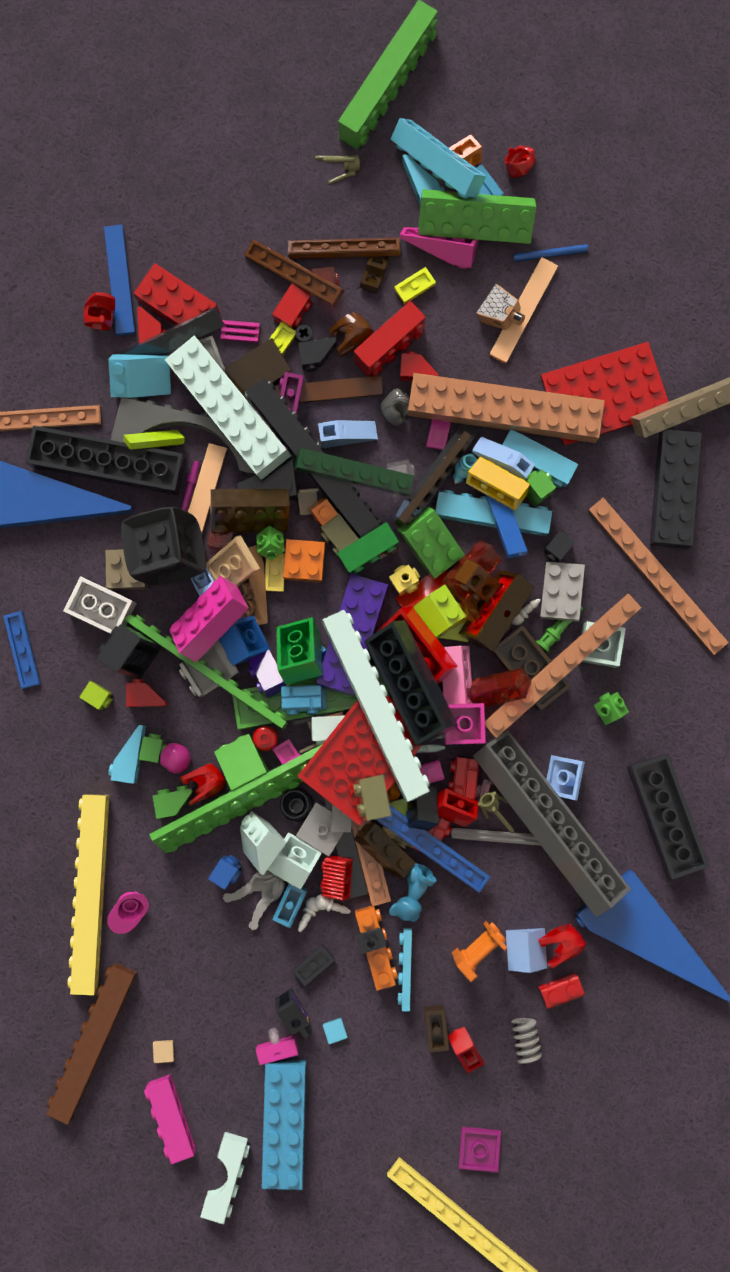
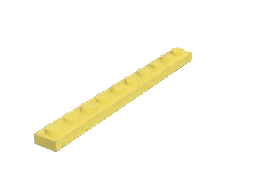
(457, 1218)

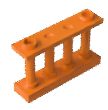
(478, 950)

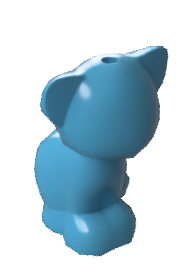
(418, 880)

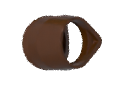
(356, 330)

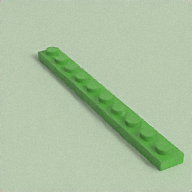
(214, 674)

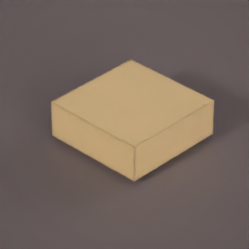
(163, 1051)

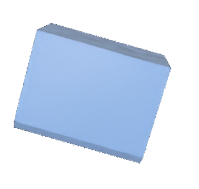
(565, 776)
(525, 951)

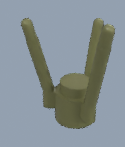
(350, 163)
(489, 803)

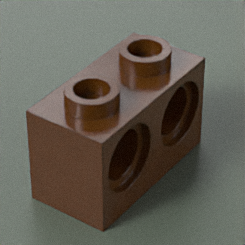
(476, 581)

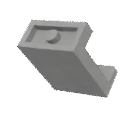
(216, 658)

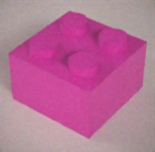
(470, 724)

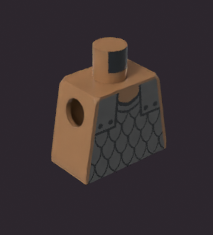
(500, 309)

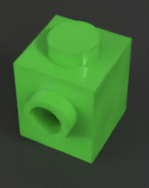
(152, 748)

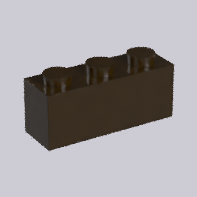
(384, 850)

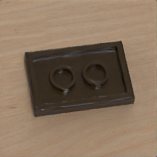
(262, 362)

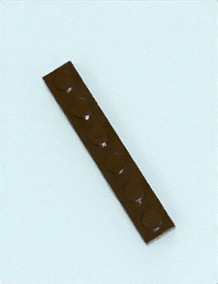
(438, 474)

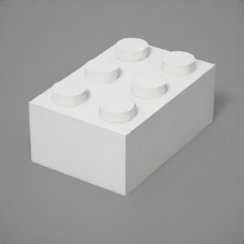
(98, 605)

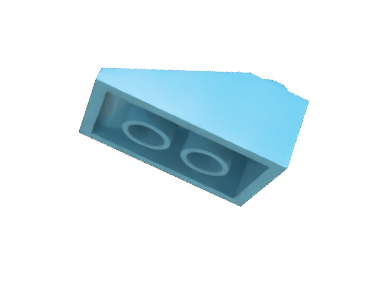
(139, 375)

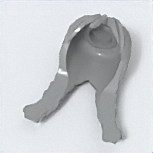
(271, 888)

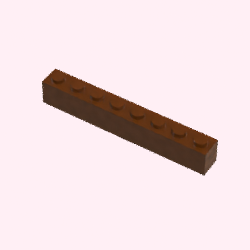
(91, 1043)

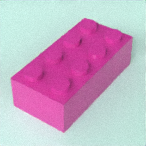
(208, 619)

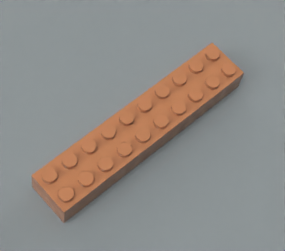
(506, 408)

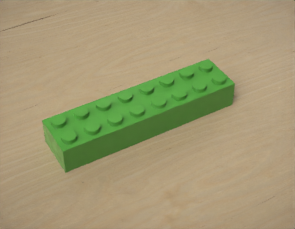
(388, 75)

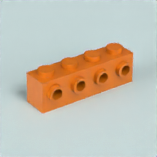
(379, 959)

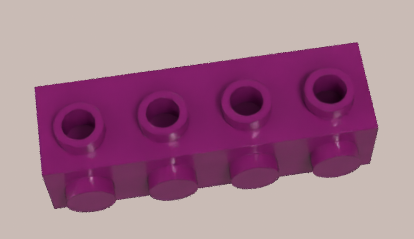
(291, 389)

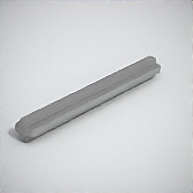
(493, 836)

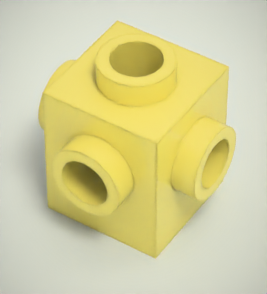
(405, 586)

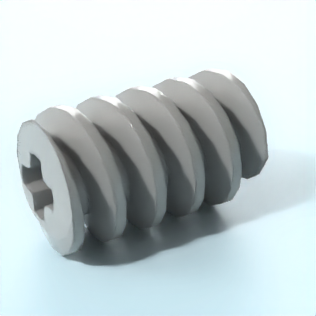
(528, 1040)

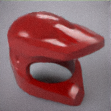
(99, 311)
(209, 782)
(570, 943)

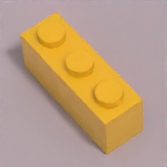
(497, 483)

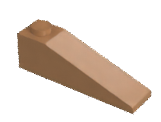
(254, 591)

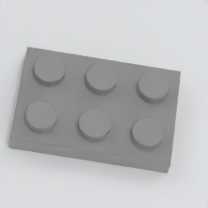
(562, 591)

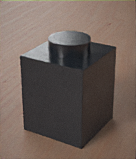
(558, 547)

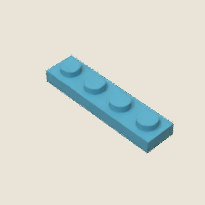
(405, 977)

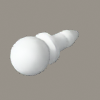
(519, 619)
(325, 903)
(310, 911)

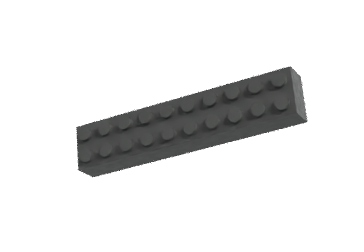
(552, 823)

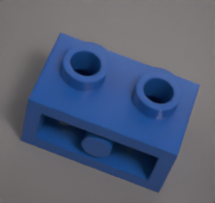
(226, 871)

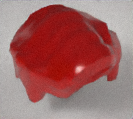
(519, 161)

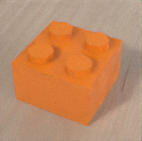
(304, 561)

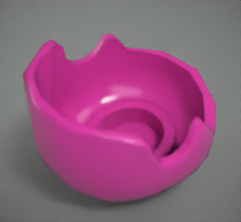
(175, 758)

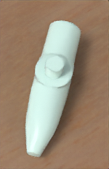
(430, 748)

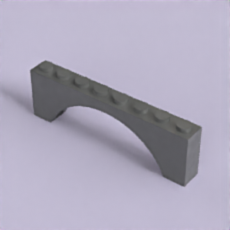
(146, 417)

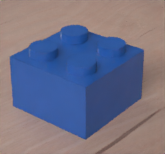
(243, 641)

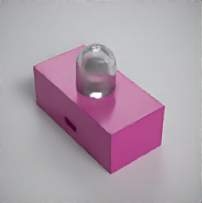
(276, 1047)

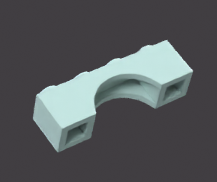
(217, 1201)

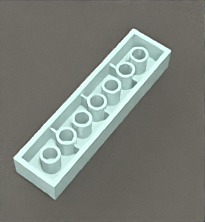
(228, 407)

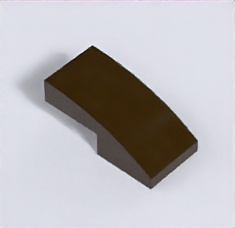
(374, 273)

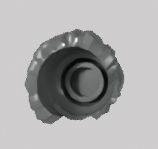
(395, 407)

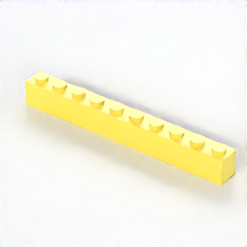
(89, 894)

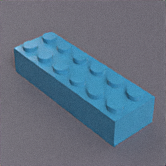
(284, 1124)

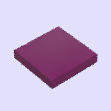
(479, 1149)

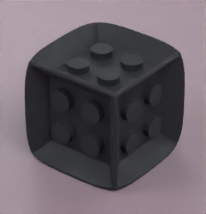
(163, 546)

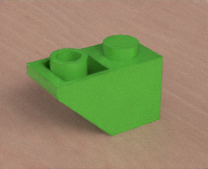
(171, 803)

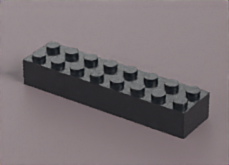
(105, 460)

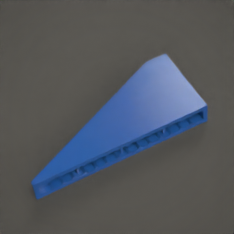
(36, 499)
(647, 931)

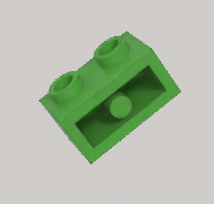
(540, 486)

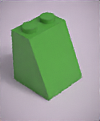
(241, 762)

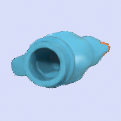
(462, 467)

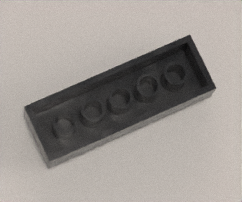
(675, 489)
(128, 651)
(410, 682)
(668, 816)

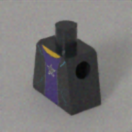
(292, 1013)

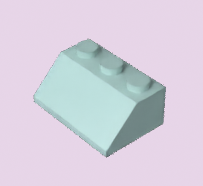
(260, 841)

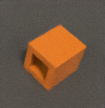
(322, 511)

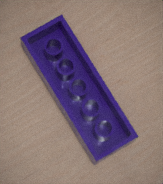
(364, 602)

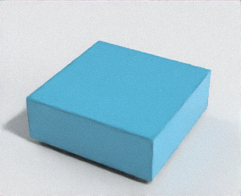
(335, 1030)

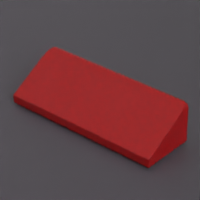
(426, 586)

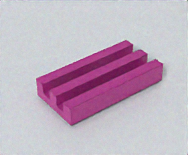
(224, 330)

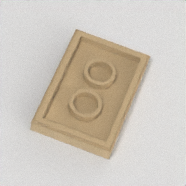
(233, 562)

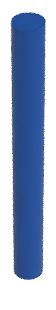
(550, 252)

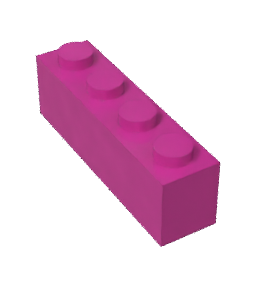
(170, 1119)

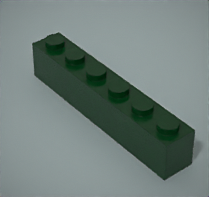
(353, 472)

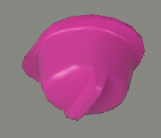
(127, 912)

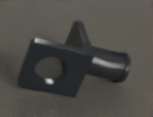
(371, 940)

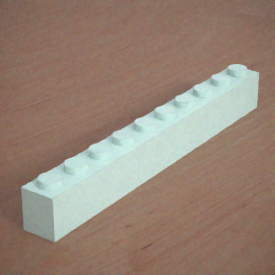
(375, 705)

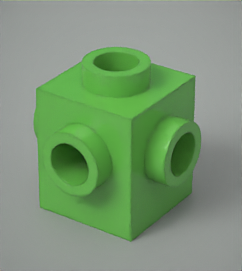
(270, 543)
(611, 707)

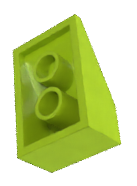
(440, 611)

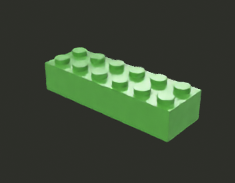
(476, 217)

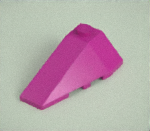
(452, 250)

